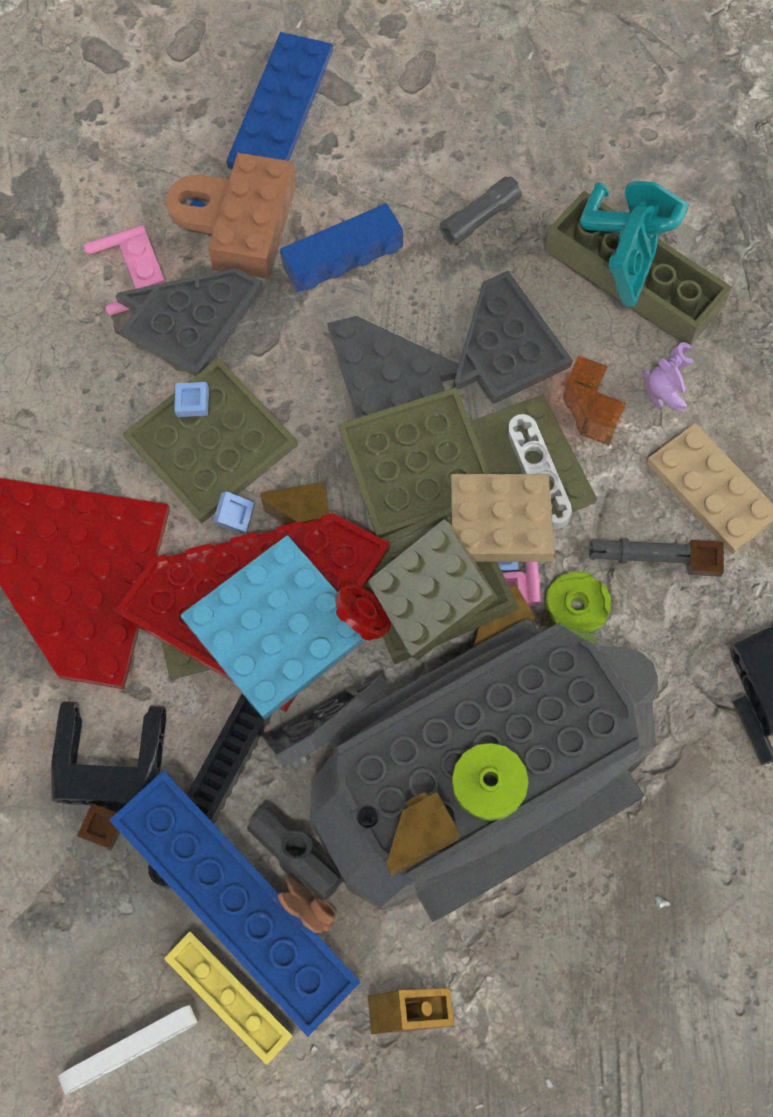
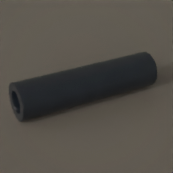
(754, 729)

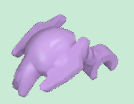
(667, 379)

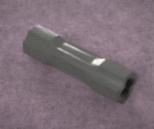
(464, 222)

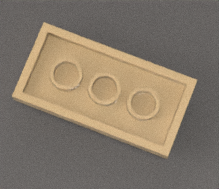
(713, 488)

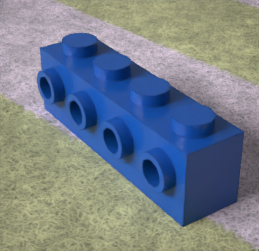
(342, 247)

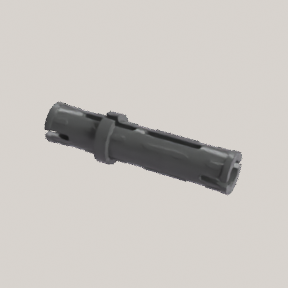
(639, 551)

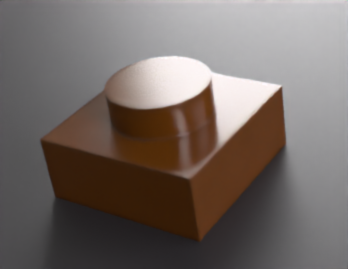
(706, 558)
(97, 827)

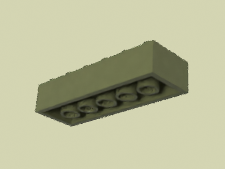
(676, 291)

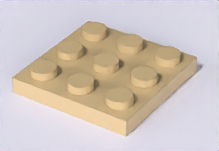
(503, 516)

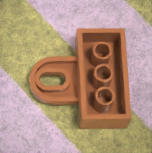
(242, 212)

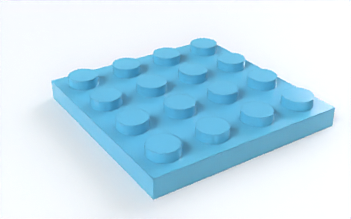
(273, 627)

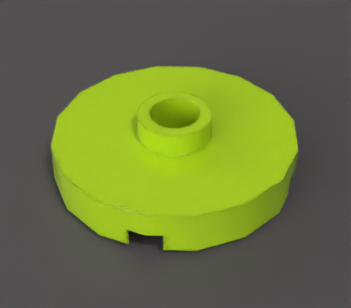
(578, 588)
(486, 801)

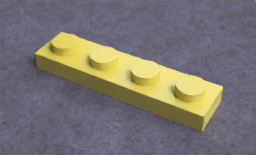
(229, 998)

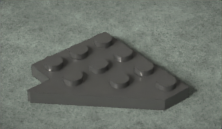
(189, 316)
(508, 342)
(385, 367)
(309, 730)

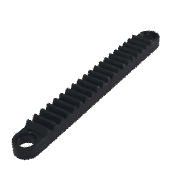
(224, 764)

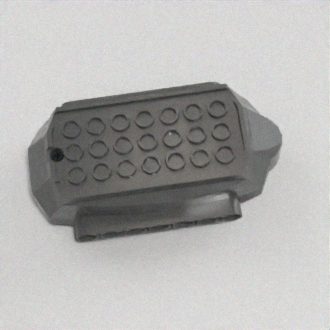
(552, 697)

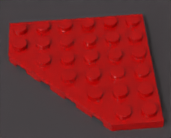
(68, 569)
(178, 581)

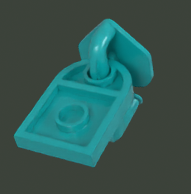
(651, 212)

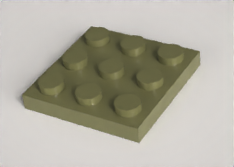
(431, 589)

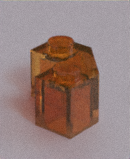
(594, 412)

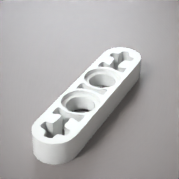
(546, 466)
(127, 1049)

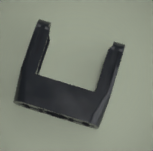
(755, 669)
(102, 784)

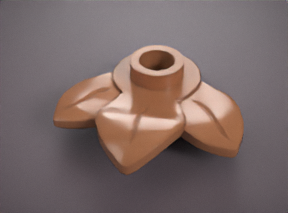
(314, 913)

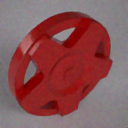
(362, 612)

